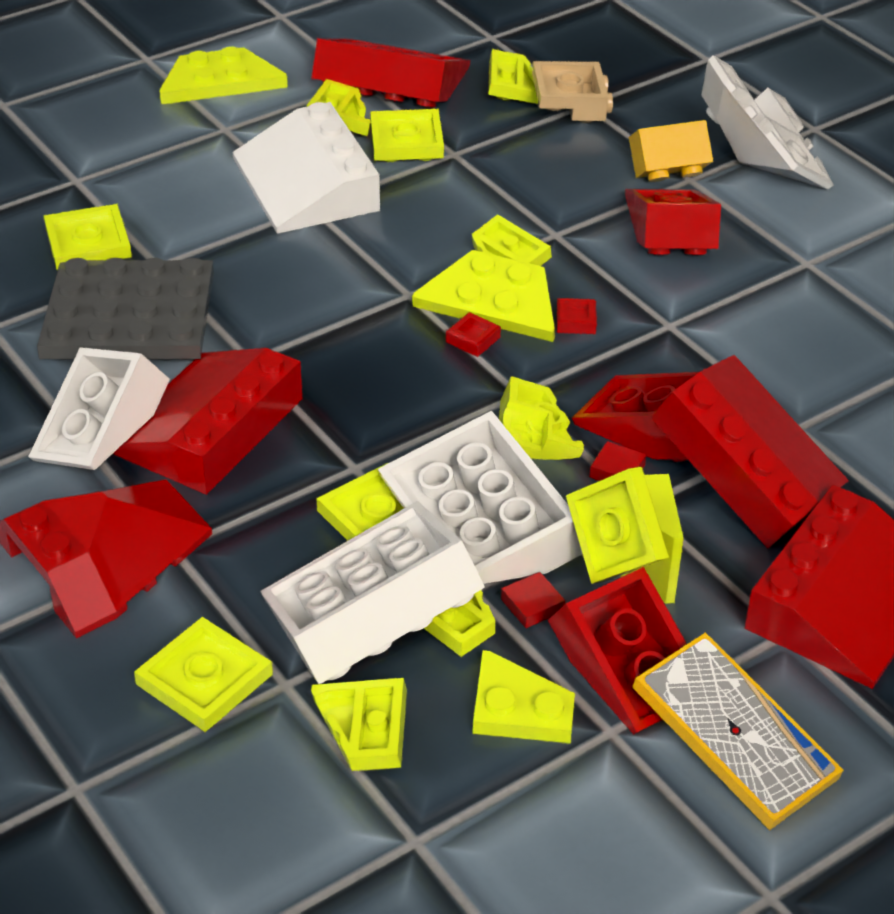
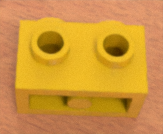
(671, 150)

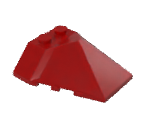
(104, 546)

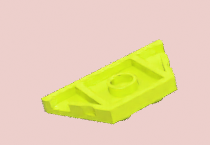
(219, 74)
(495, 289)

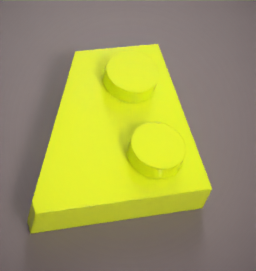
(511, 77)
(347, 104)
(520, 703)
(365, 720)

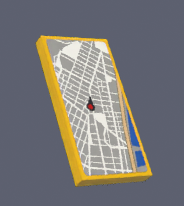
(737, 730)

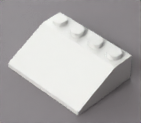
(309, 170)
(489, 498)
(373, 591)

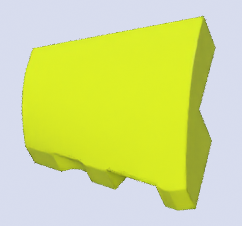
(537, 422)

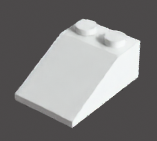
(99, 407)

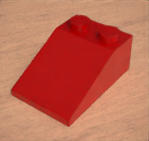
(674, 220)
(625, 410)
(617, 637)

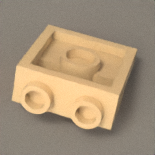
(573, 87)

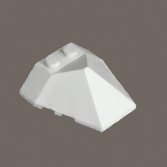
(760, 130)

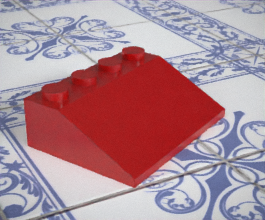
(388, 70)
(215, 415)
(748, 448)
(833, 589)

